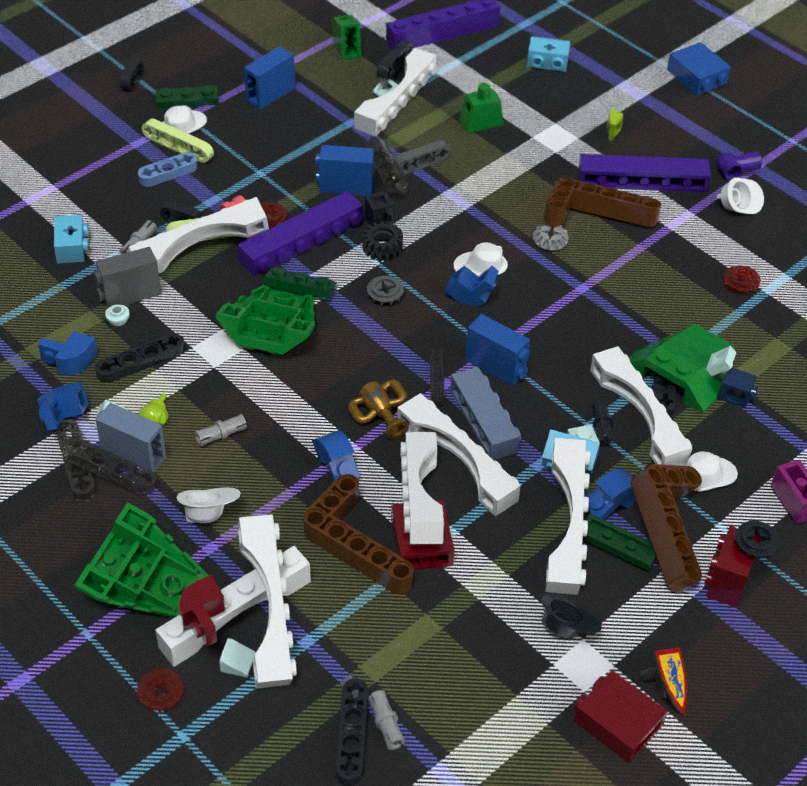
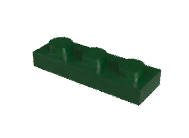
(187, 96)
(300, 282)
(620, 542)

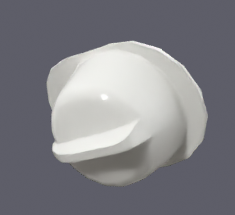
(184, 119)
(742, 196)
(482, 258)
(713, 470)
(206, 505)

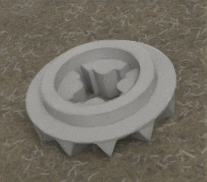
(558, 241)

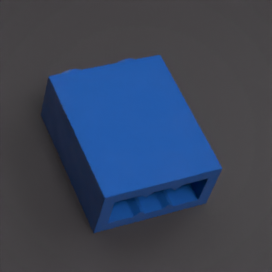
(698, 68)
(269, 77)
(345, 170)
(497, 350)

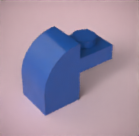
(470, 288)
(70, 357)
(62, 403)
(337, 453)
(612, 491)

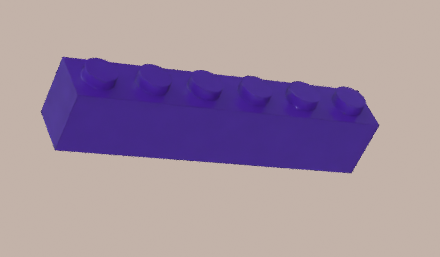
(444, 23)
(645, 172)
(300, 233)

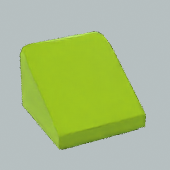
(614, 123)

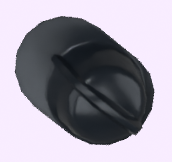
(566, 618)

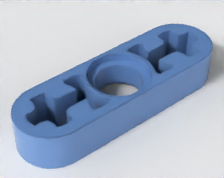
(181, 165)

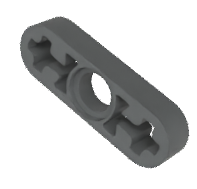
(435, 153)

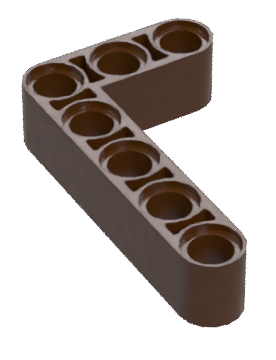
(601, 201)
(655, 494)
(326, 529)

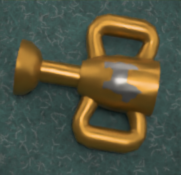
(380, 405)

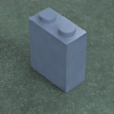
(131, 436)

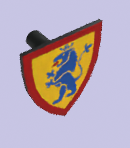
(669, 676)

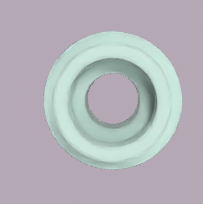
(117, 315)

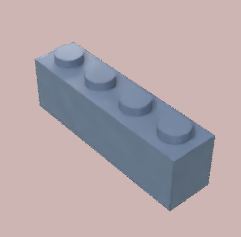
(485, 413)

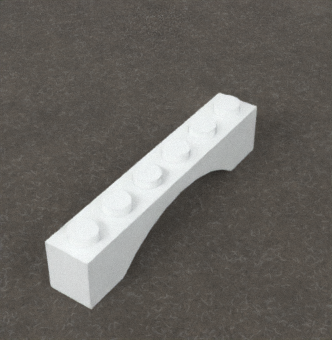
(376, 113)
(239, 220)
(617, 374)
(495, 486)
(421, 513)
(258, 544)
(564, 564)
(238, 596)

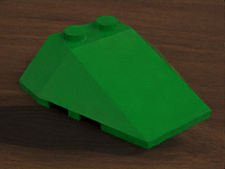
(269, 319)
(684, 361)
(139, 567)

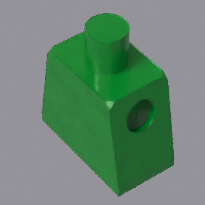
(347, 30)
(481, 109)

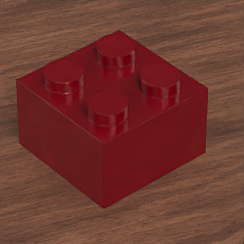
(728, 570)

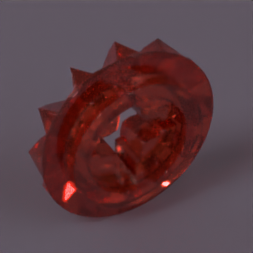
(276, 211)
(742, 273)
(157, 679)

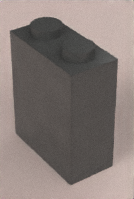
(127, 277)

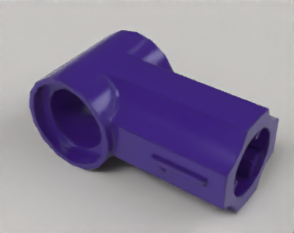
(733, 166)

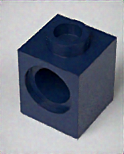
(738, 387)

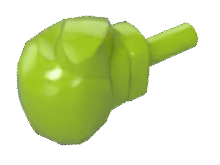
(156, 410)

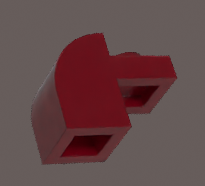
(197, 606)

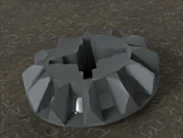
(389, 284)

